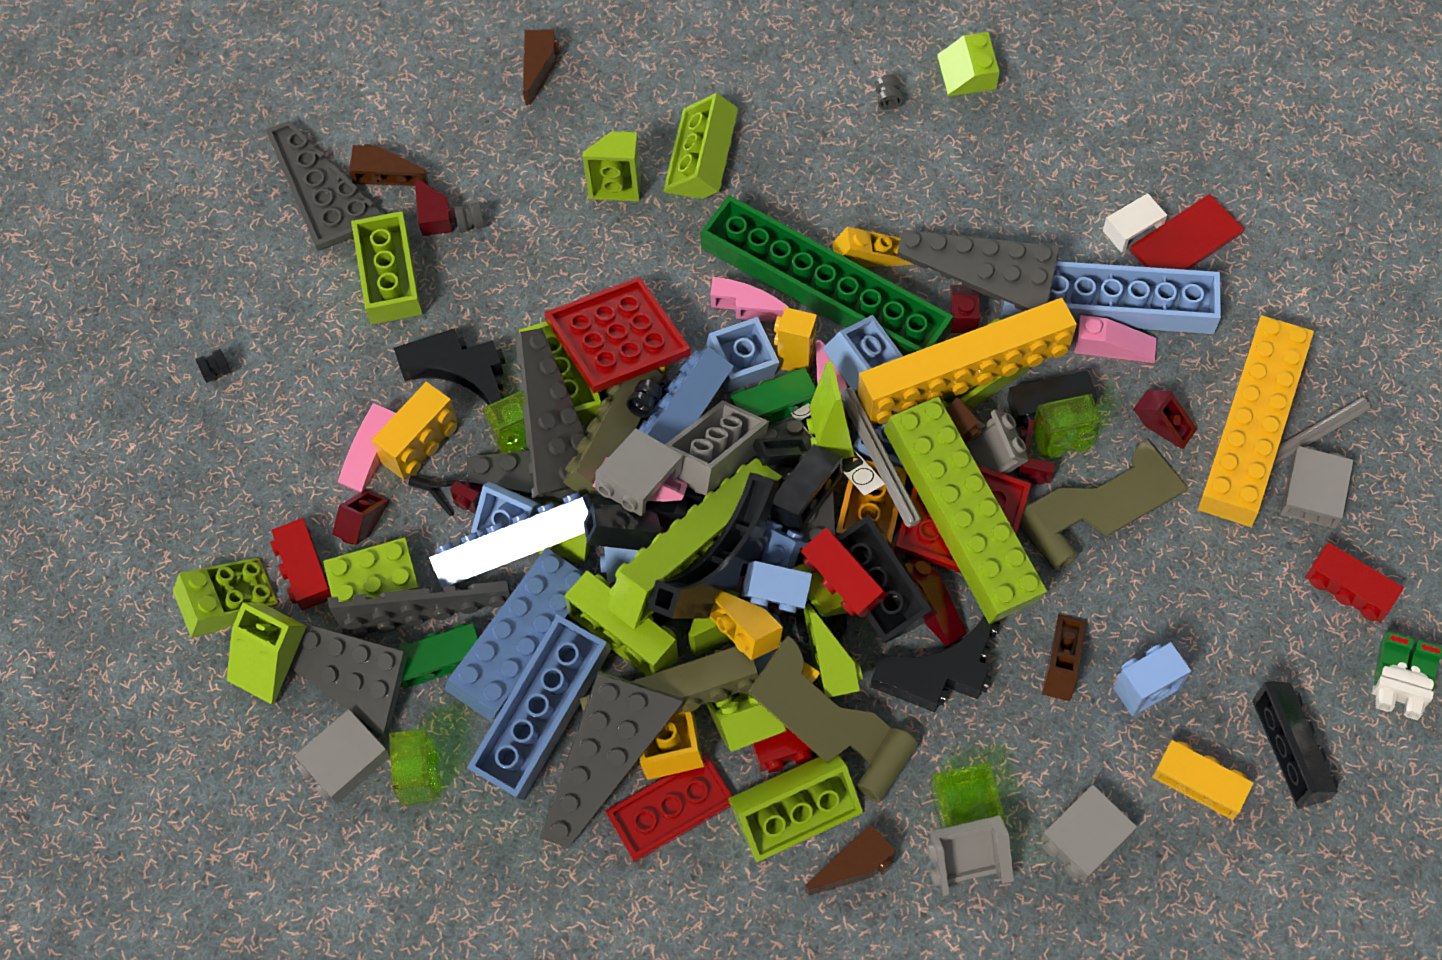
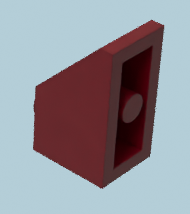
(433, 210)
(964, 308)
(1165, 416)
(359, 516)

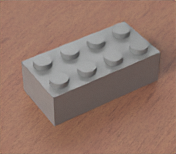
(717, 445)

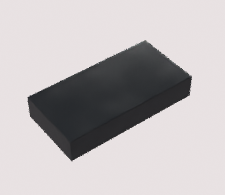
(780, 450)

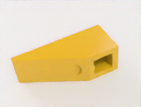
(868, 248)
(746, 624)

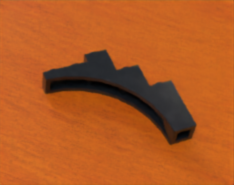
(624, 529)
(742, 541)

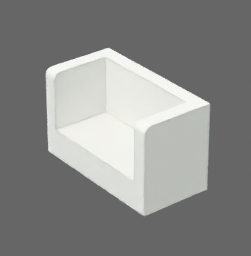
(1133, 220)

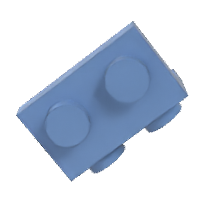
(782, 545)

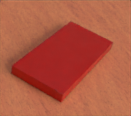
(1188, 237)
(669, 808)

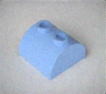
(498, 506)

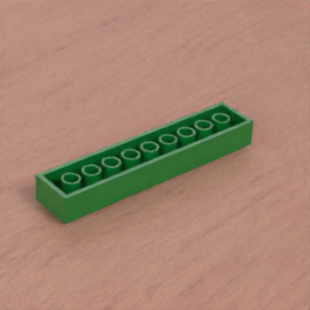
(820, 276)

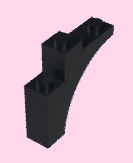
(449, 359)
(925, 678)

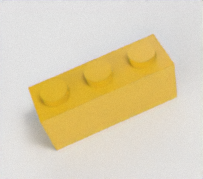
(795, 339)
(1203, 779)

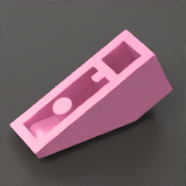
(1113, 340)

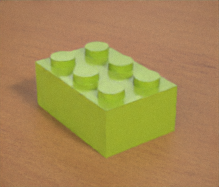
(372, 571)

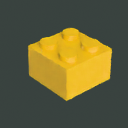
(674, 748)

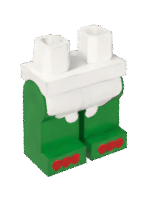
(1405, 674)

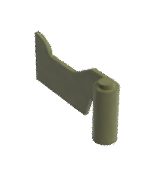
(1104, 508)
(831, 728)

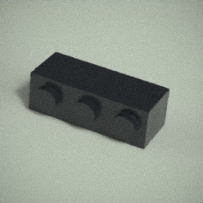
(1026, 397)
(806, 487)

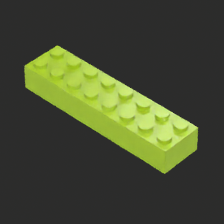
(964, 510)
(679, 546)

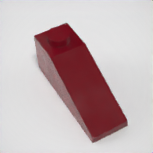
(946, 622)

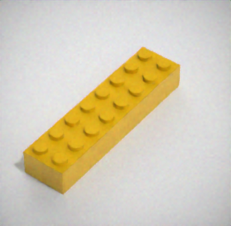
(967, 360)
(1256, 421)

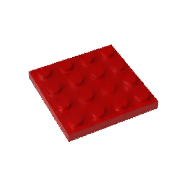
(617, 334)
(925, 540)

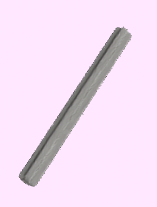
(1322, 428)
(880, 457)

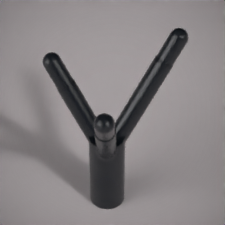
(431, 486)

